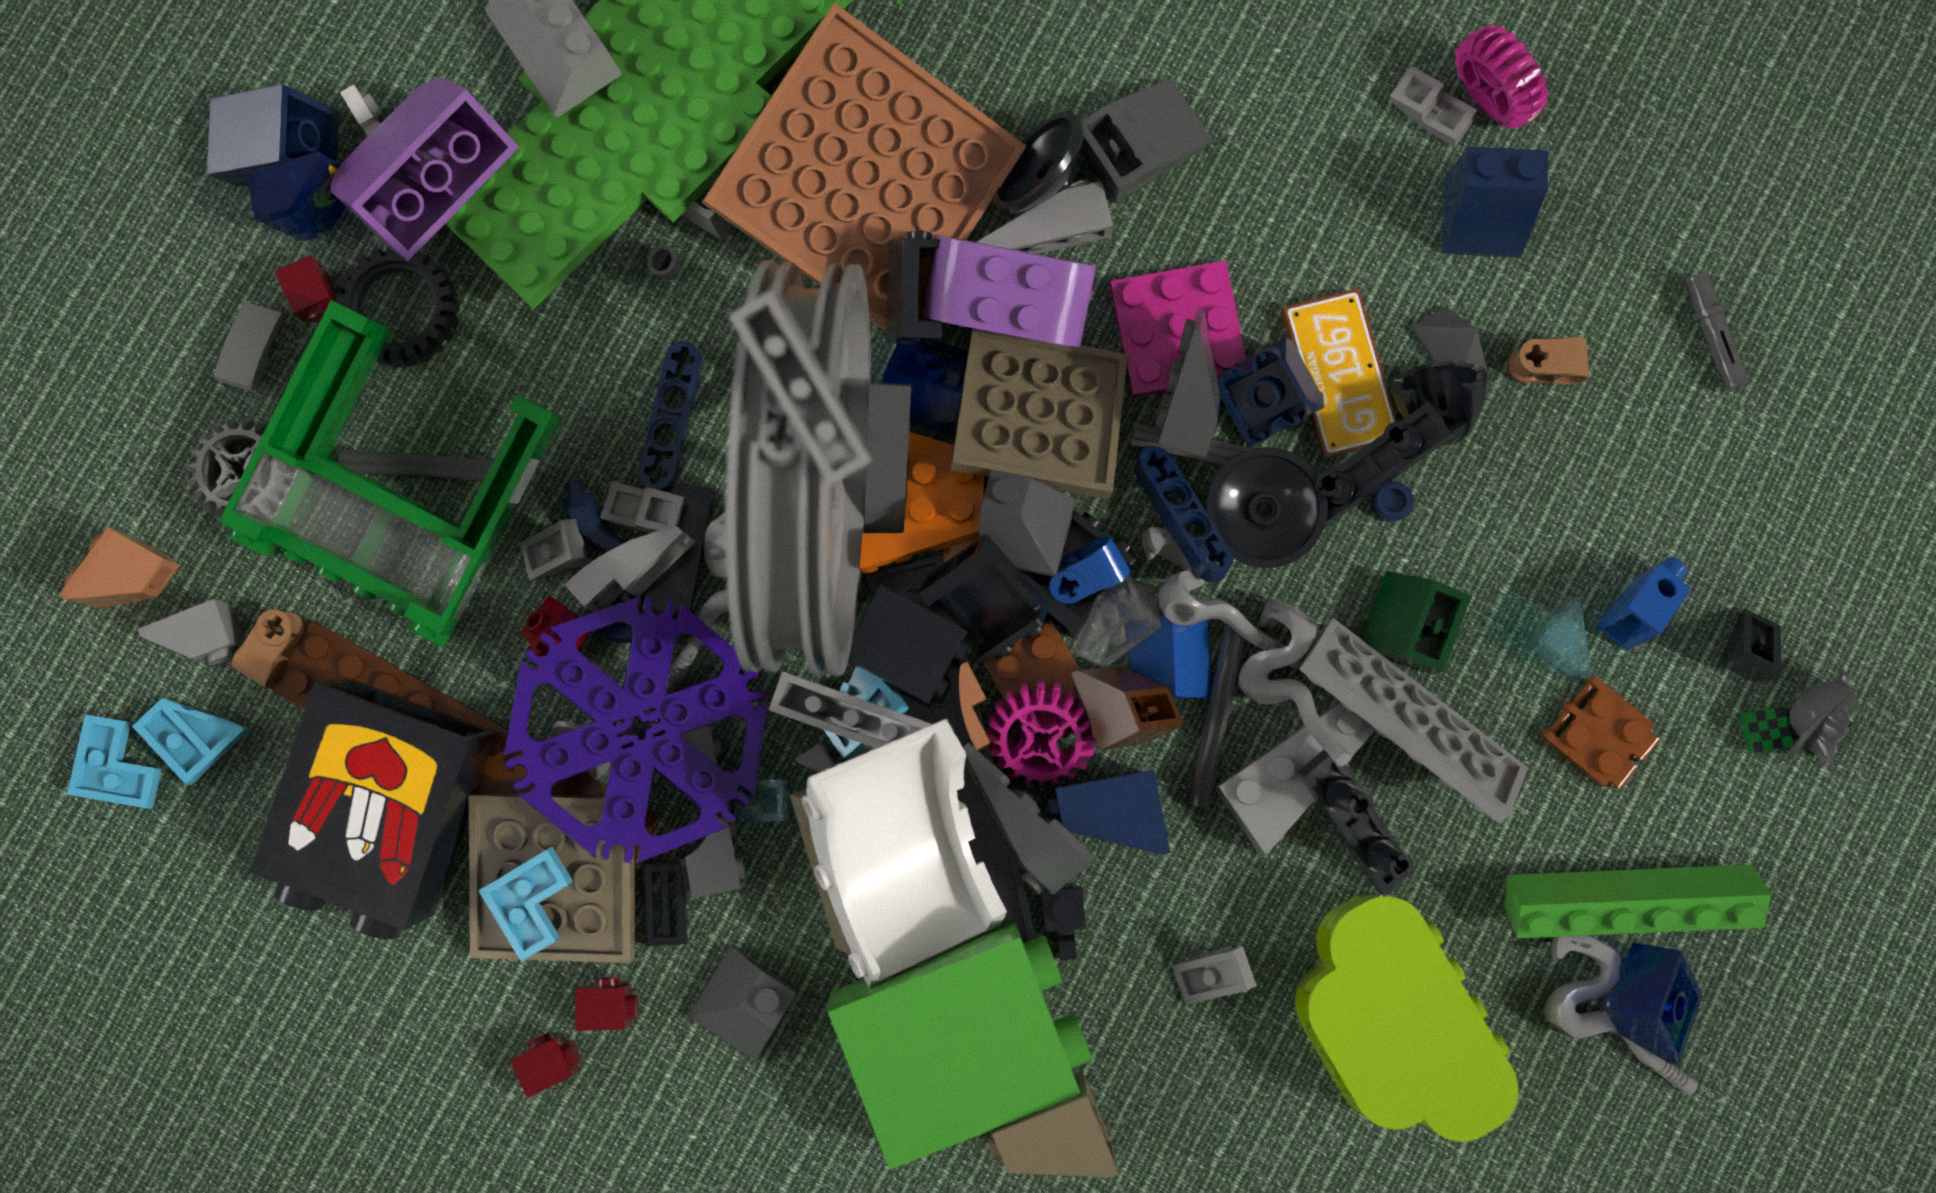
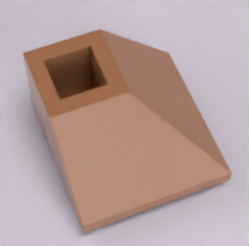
(118, 571)

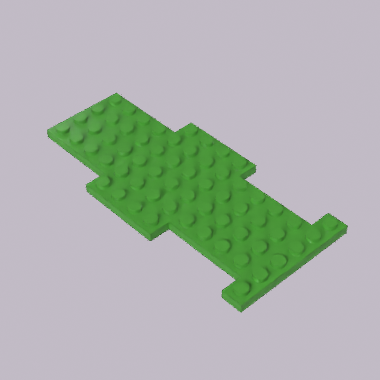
(649, 135)

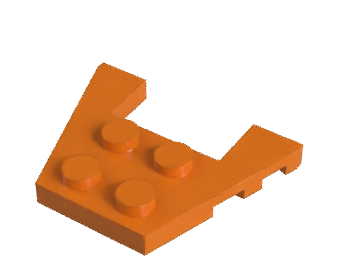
(939, 508)

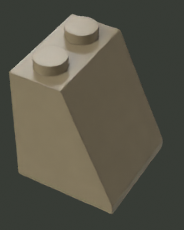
(1058, 1140)

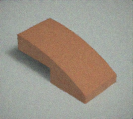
(971, 696)

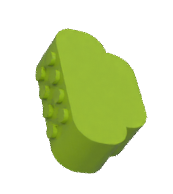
(1402, 1025)

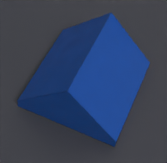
(1176, 658)

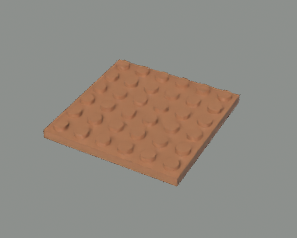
(858, 157)

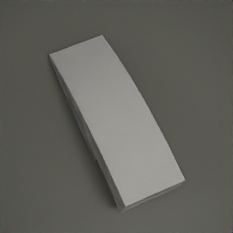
(628, 567)

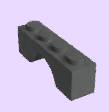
(712, 862)

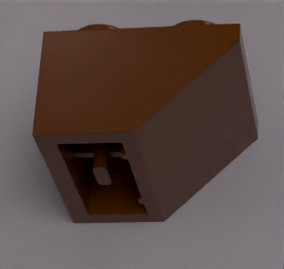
(1125, 706)

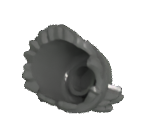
(1822, 717)

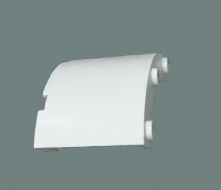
(900, 853)

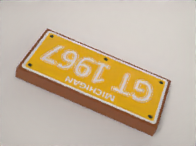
(1346, 368)

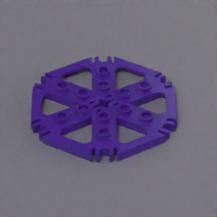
(633, 767)

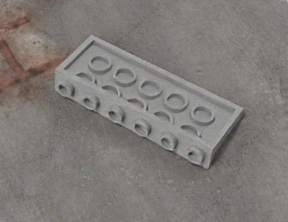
(1415, 720)

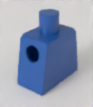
(1646, 604)

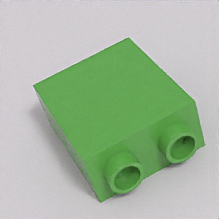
(958, 1044)

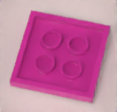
(1153, 315)

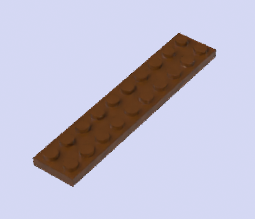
(329, 656)

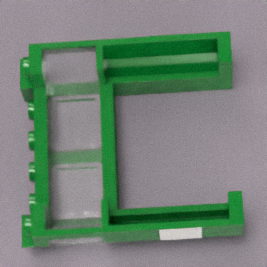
(351, 523)

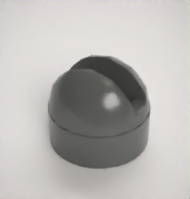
(659, 260)

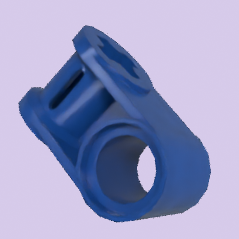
(1093, 567)

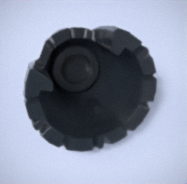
(1453, 390)

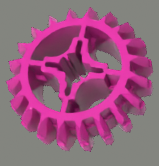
(1501, 76)
(1021, 754)

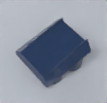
(1269, 392)

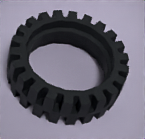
(444, 292)

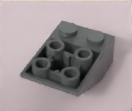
(1141, 138)
(1192, 409)

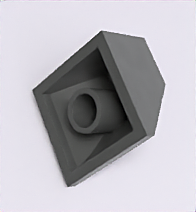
(1026, 521)
(744, 1003)

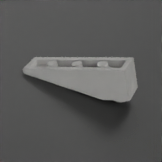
(1062, 221)
(800, 385)
(841, 712)

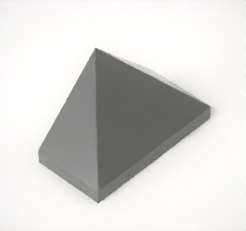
(1449, 338)

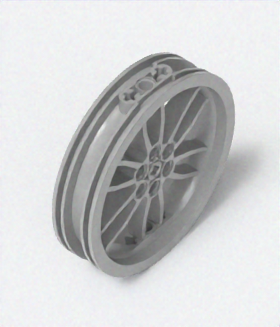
(787, 530)

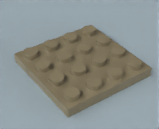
(1041, 412)
(589, 915)

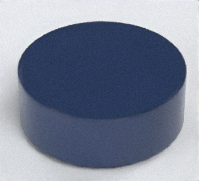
(1392, 502)

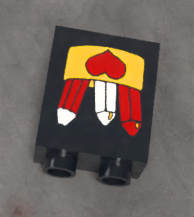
(371, 806)

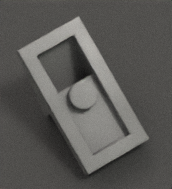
(554, 550)
(1214, 975)

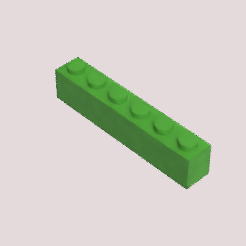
(1636, 901)

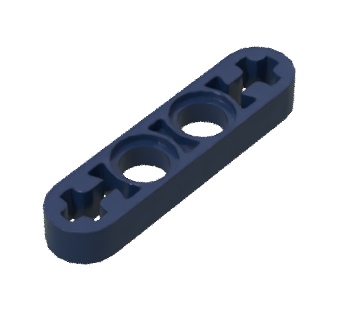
(666, 416)
(1188, 512)

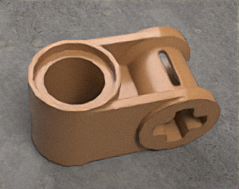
(1555, 360)
(266, 650)

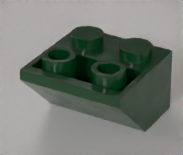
(1415, 621)

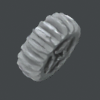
(214, 492)

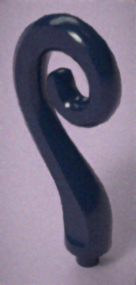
(582, 507)

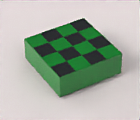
(1766, 730)

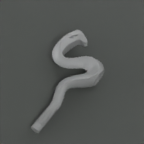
(716, 605)
(1185, 609)
(1258, 668)
(1561, 1004)

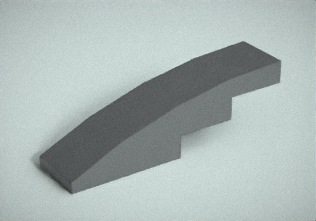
(888, 447)

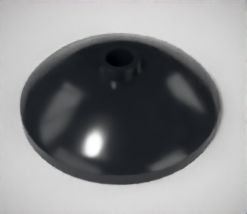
(1043, 165)
(1290, 492)

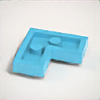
(100, 766)
(517, 899)

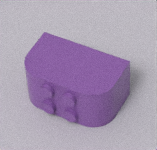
(422, 165)
(1007, 291)

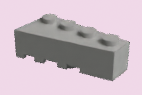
(1269, 793)

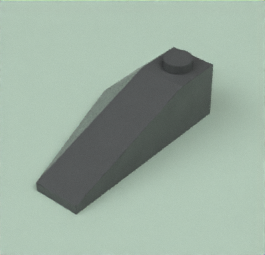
(1039, 846)

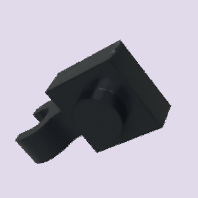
(1064, 914)

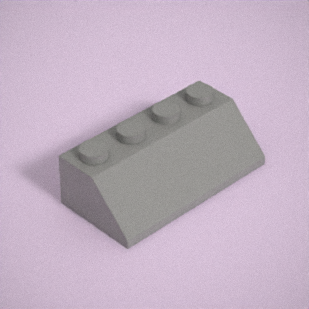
(554, 49)

